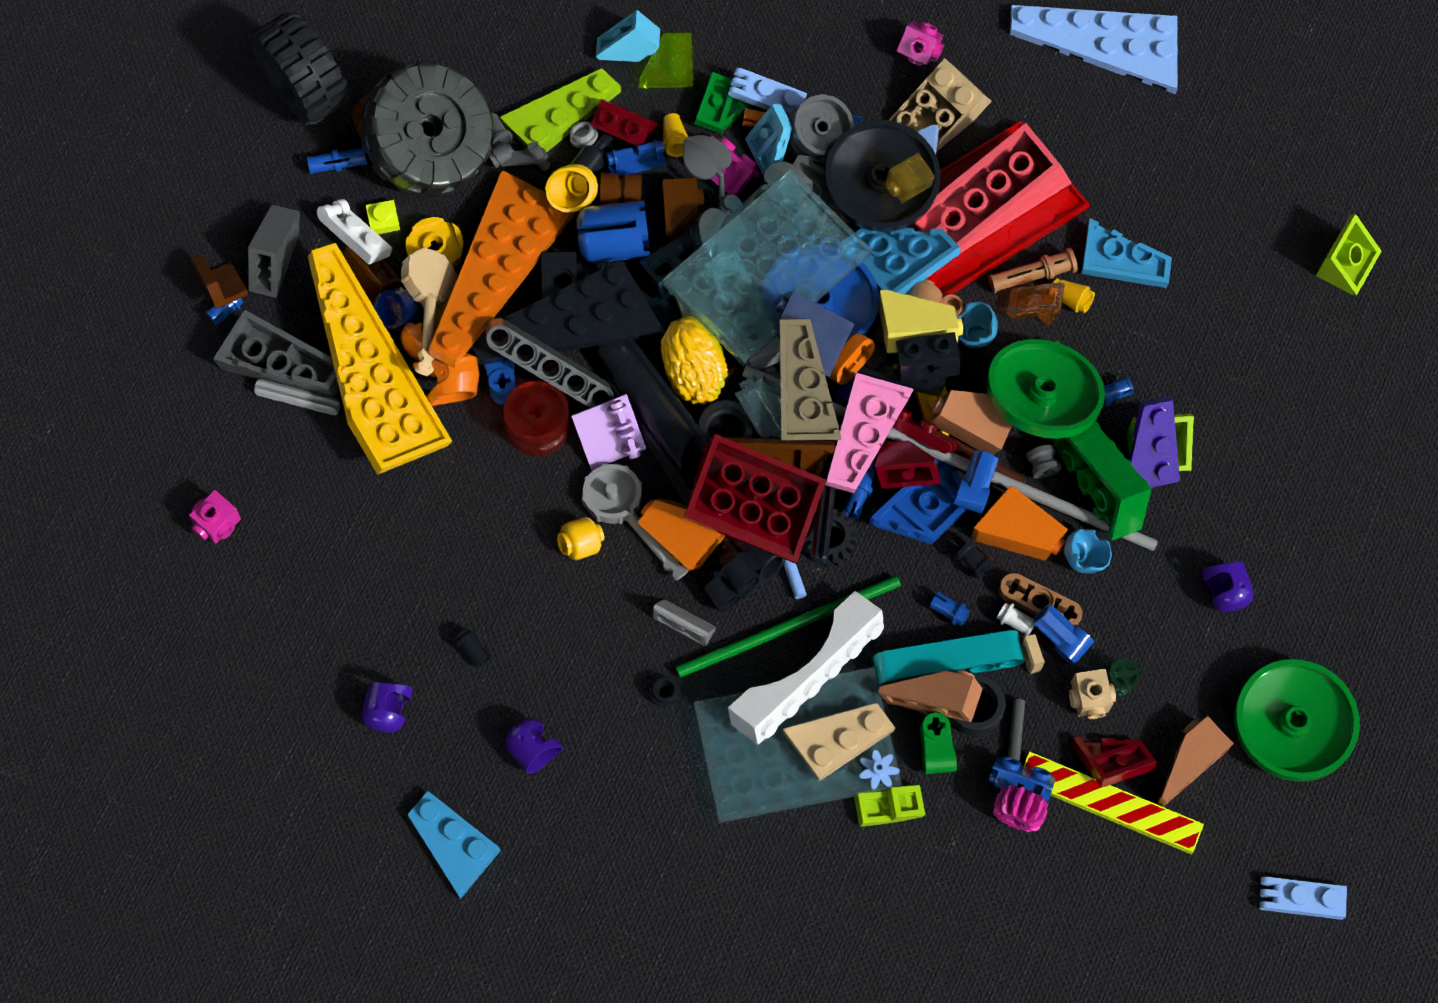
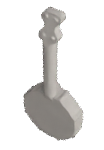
(614, 496)

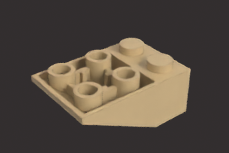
(943, 100)

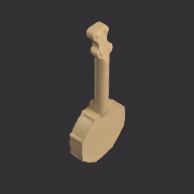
(429, 281)

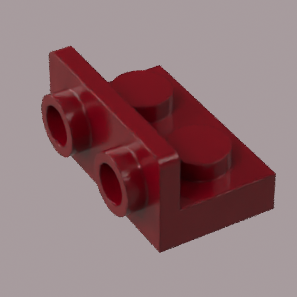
(623, 123)

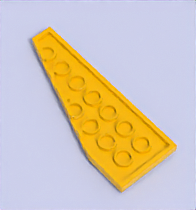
(374, 381)

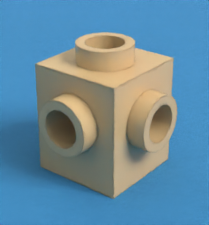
(1092, 694)

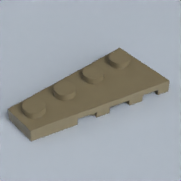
(805, 396)

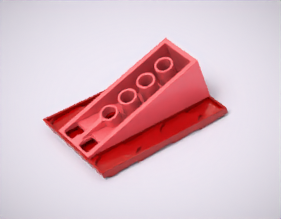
(998, 204)

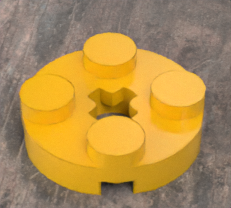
(441, 231)

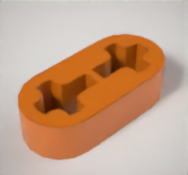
(852, 358)

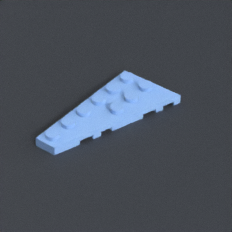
(1111, 40)

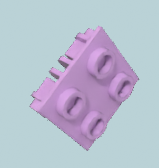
(609, 432)

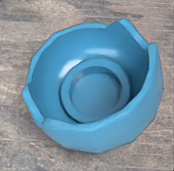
(979, 325)
(1087, 552)

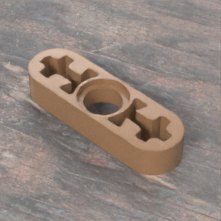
(1036, 589)

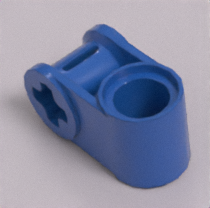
(500, 375)

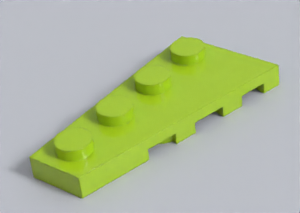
(553, 115)

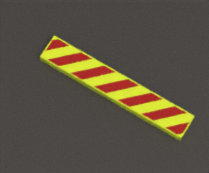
(1120, 806)

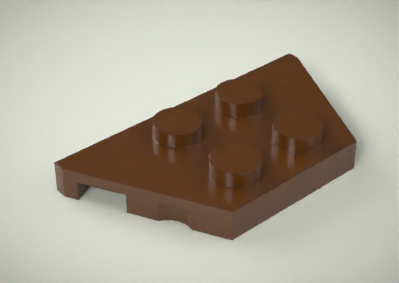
(803, 454)

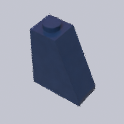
(829, 328)

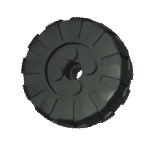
(451, 113)

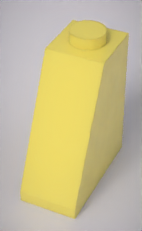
(914, 317)

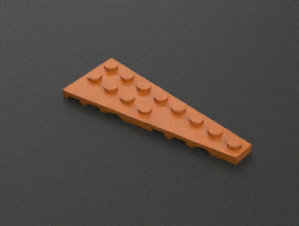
(505, 249)

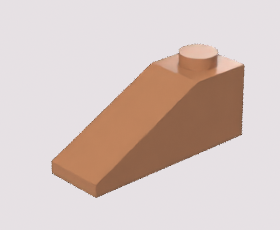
(941, 692)
(1196, 753)

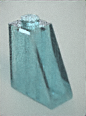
(762, 404)

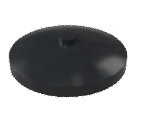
(859, 171)

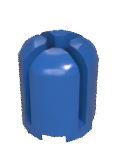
(612, 232)

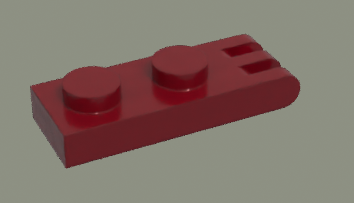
(926, 433)

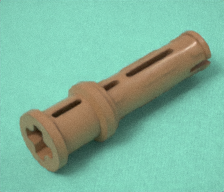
(1046, 267)

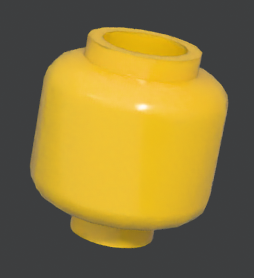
(580, 538)

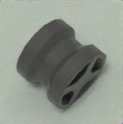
(1043, 461)

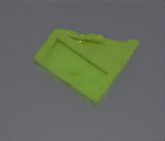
(671, 64)

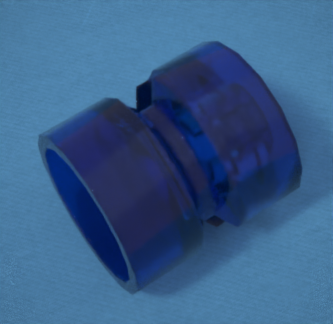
(398, 308)

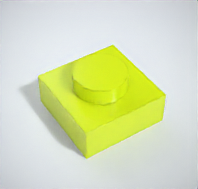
(383, 217)

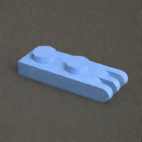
(764, 91)
(1304, 898)

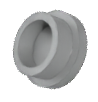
(583, 134)

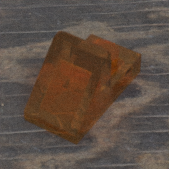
(1036, 300)

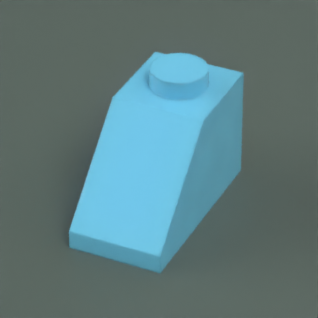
(629, 39)

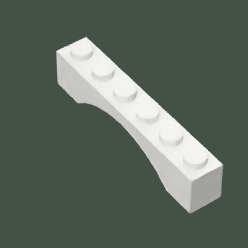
(765, 707)

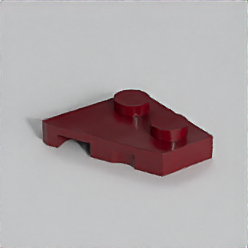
(1114, 759)

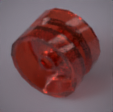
(536, 418)

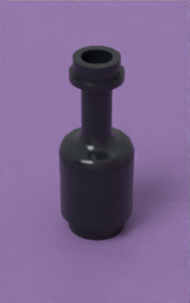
(593, 156)

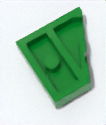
(717, 107)

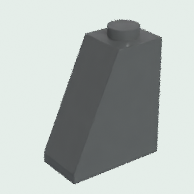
(272, 250)

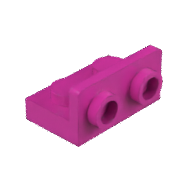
(738, 173)

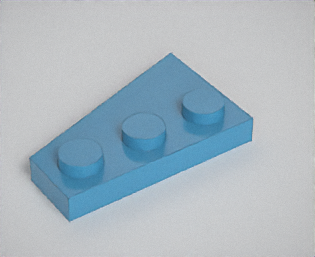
(1118, 258)

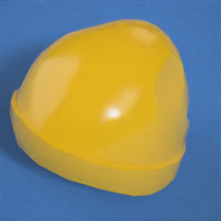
(571, 188)

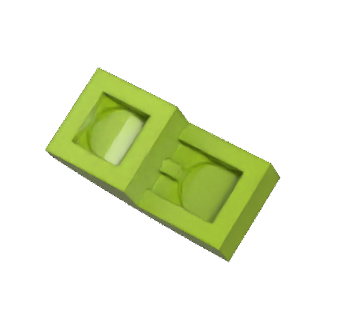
(889, 806)

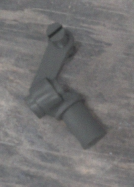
(504, 155)

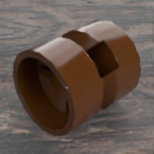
(620, 190)

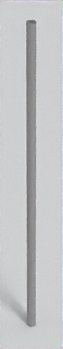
(998, 478)

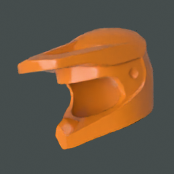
(454, 383)

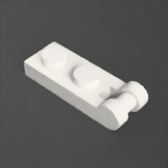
(353, 231)

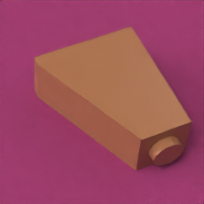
(971, 420)

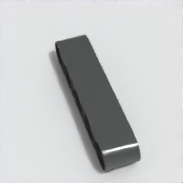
(542, 353)

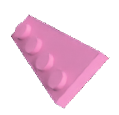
(866, 424)

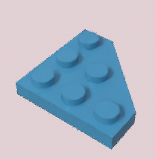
(906, 256)

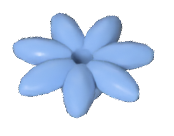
(876, 774)

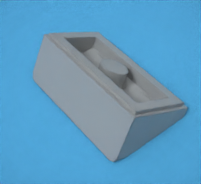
(683, 622)

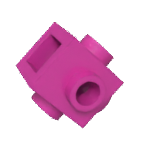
(921, 43)
(214, 517)

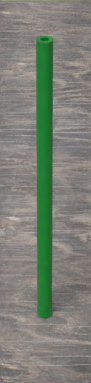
(781, 629)

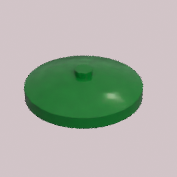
(1045, 388)
(1296, 720)

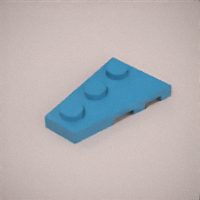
(453, 842)

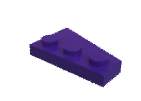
(1155, 443)

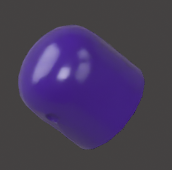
(1230, 590)
(383, 708)
(527, 746)

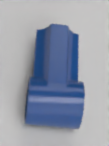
(974, 489)
(1069, 639)

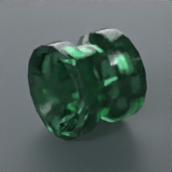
(1126, 671)

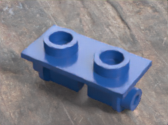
(636, 158)
(1012, 772)

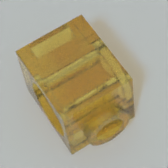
(909, 178)

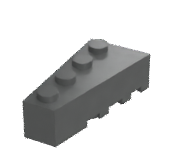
(269, 353)

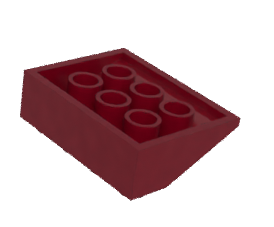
(753, 498)

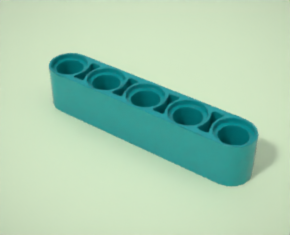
(968, 654)

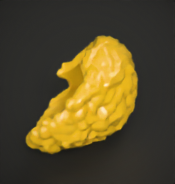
(693, 361)

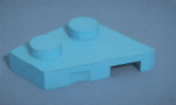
(770, 137)

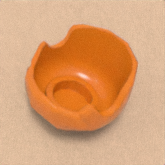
(412, 339)

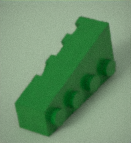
(1108, 478)

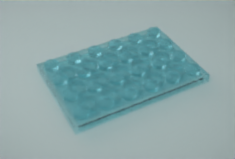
(768, 249)
(772, 775)

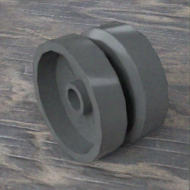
(818, 125)

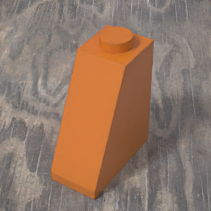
(1020, 527)
(682, 538)

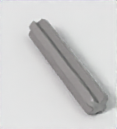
(297, 396)

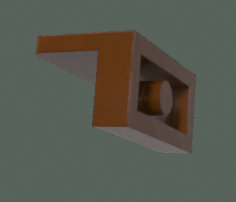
(221, 283)

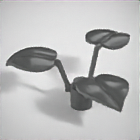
(706, 157)

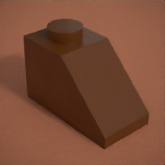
(680, 205)

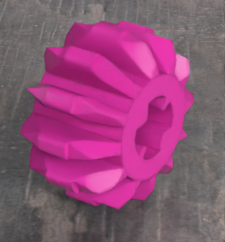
(1020, 808)

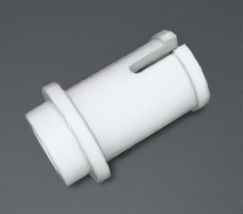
(1015, 619)

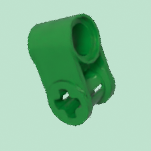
(937, 750)

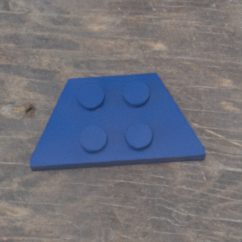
(922, 510)

